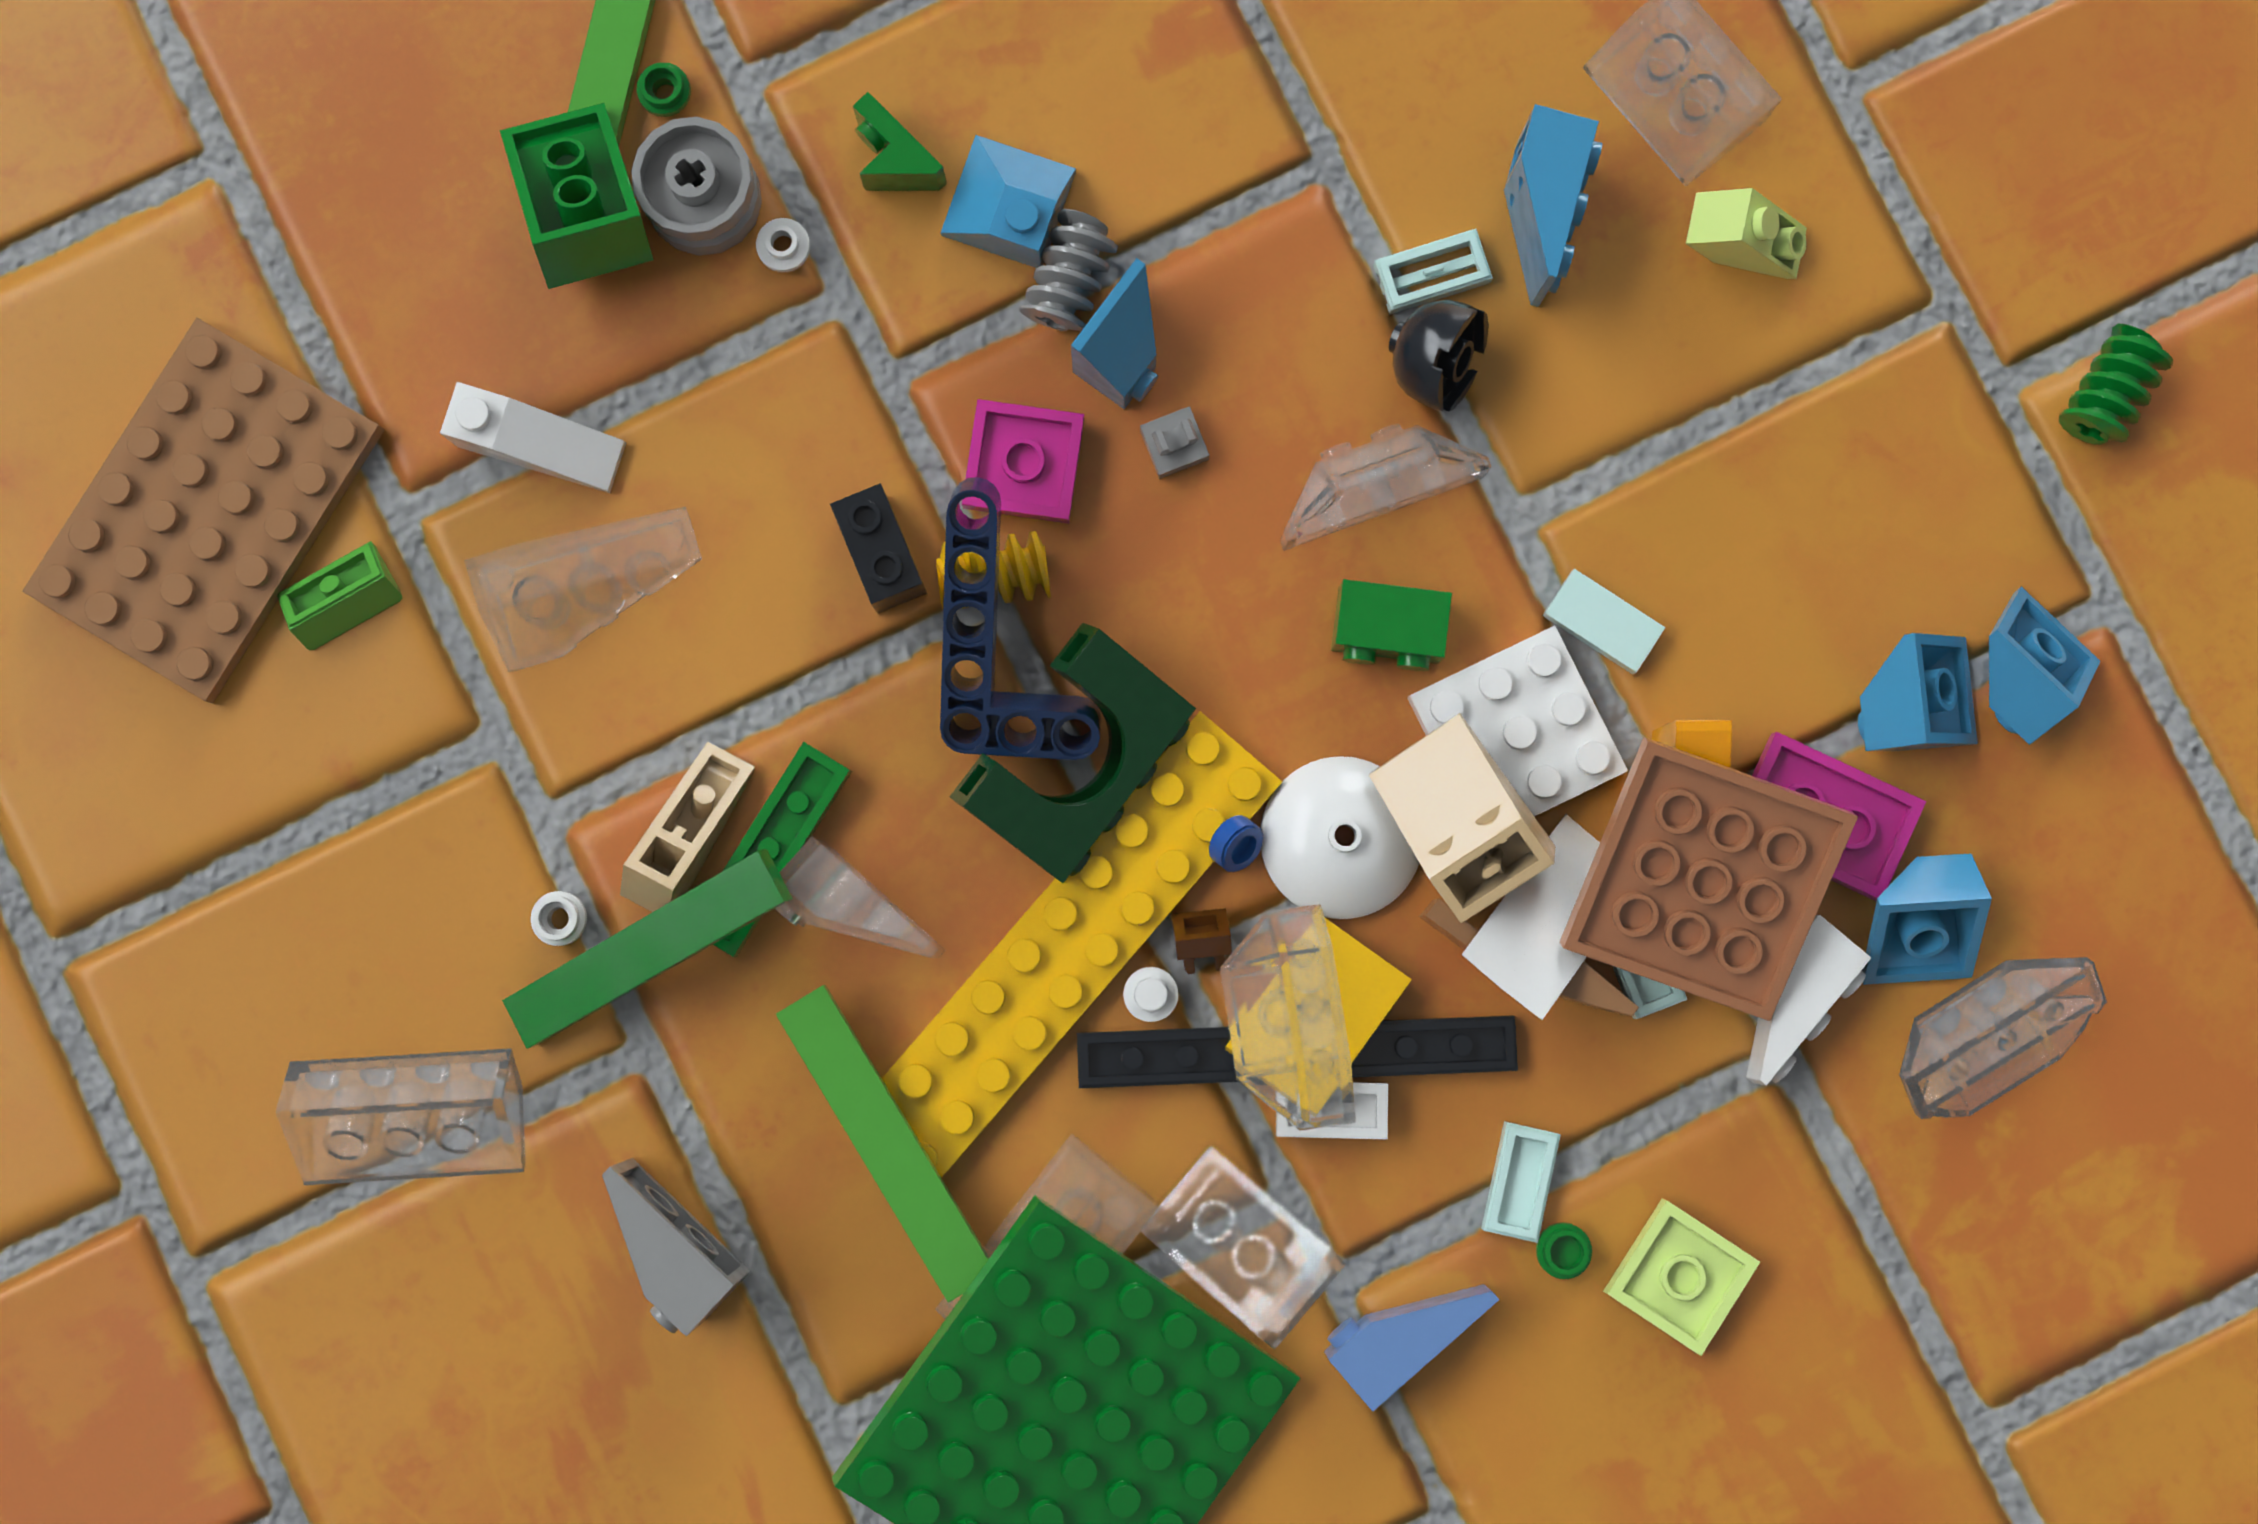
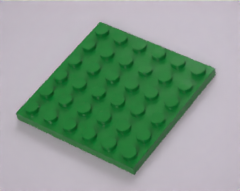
(1066, 1396)

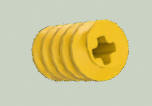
(1017, 568)

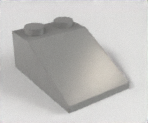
(673, 1254)

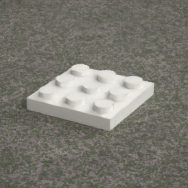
(1530, 719)

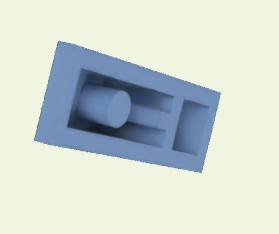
(1397, 1342)

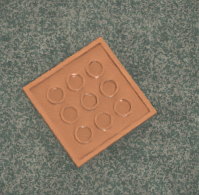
(1707, 879)

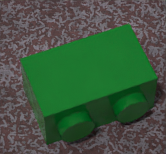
(1391, 624)

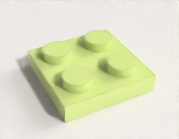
(1681, 1276)

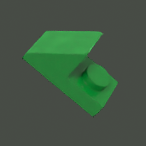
(903, 162)

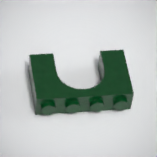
(1141, 722)

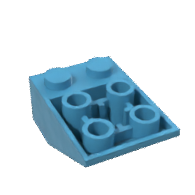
(1546, 193)

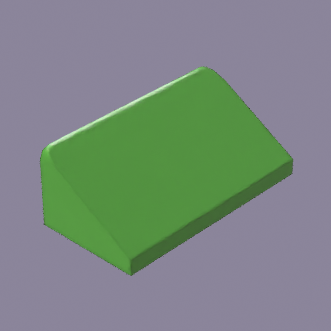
(339, 597)

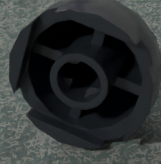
(1436, 351)

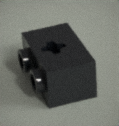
(878, 548)

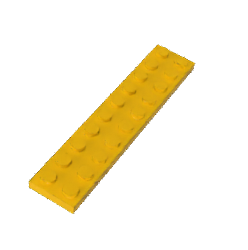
(1073, 942)

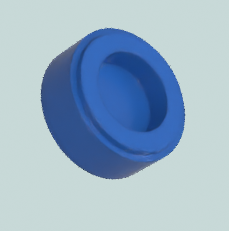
(1236, 843)

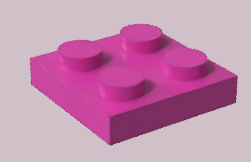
(1028, 458)

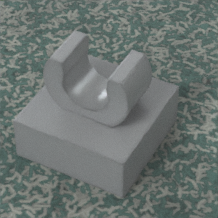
(1174, 442)

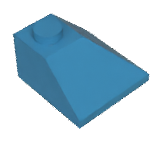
(1007, 201)
(1118, 342)
(2035, 668)
(1920, 697)
(1929, 922)

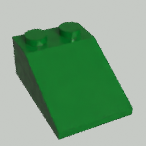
(576, 195)

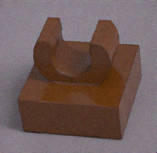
(1201, 936)

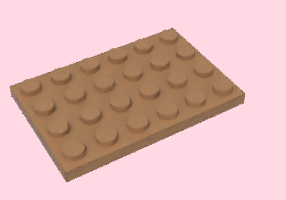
(203, 510)

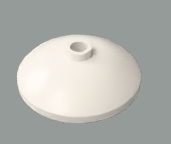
(1302, 845)

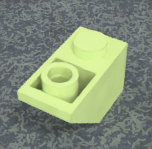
(1746, 232)

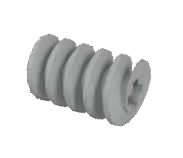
(1068, 271)

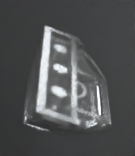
(1379, 479)
(1290, 1019)
(1997, 1033)

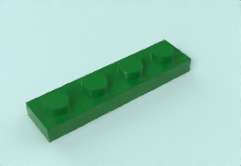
(789, 819)

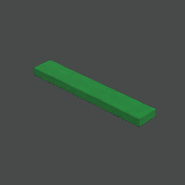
(648, 948)

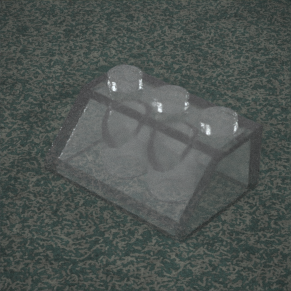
(1682, 85)

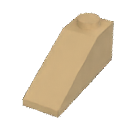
(685, 829)

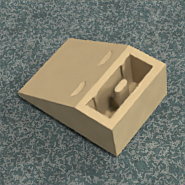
(1463, 818)

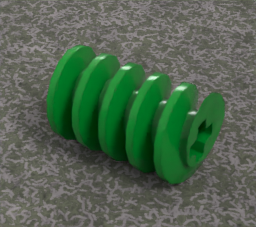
(2114, 384)

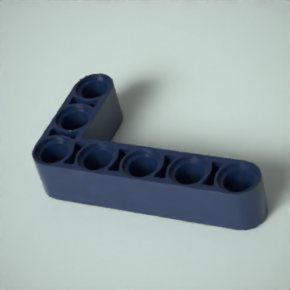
(978, 644)

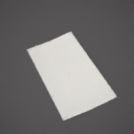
(1522, 935)

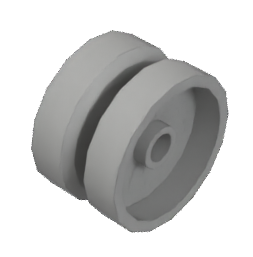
(690, 155)

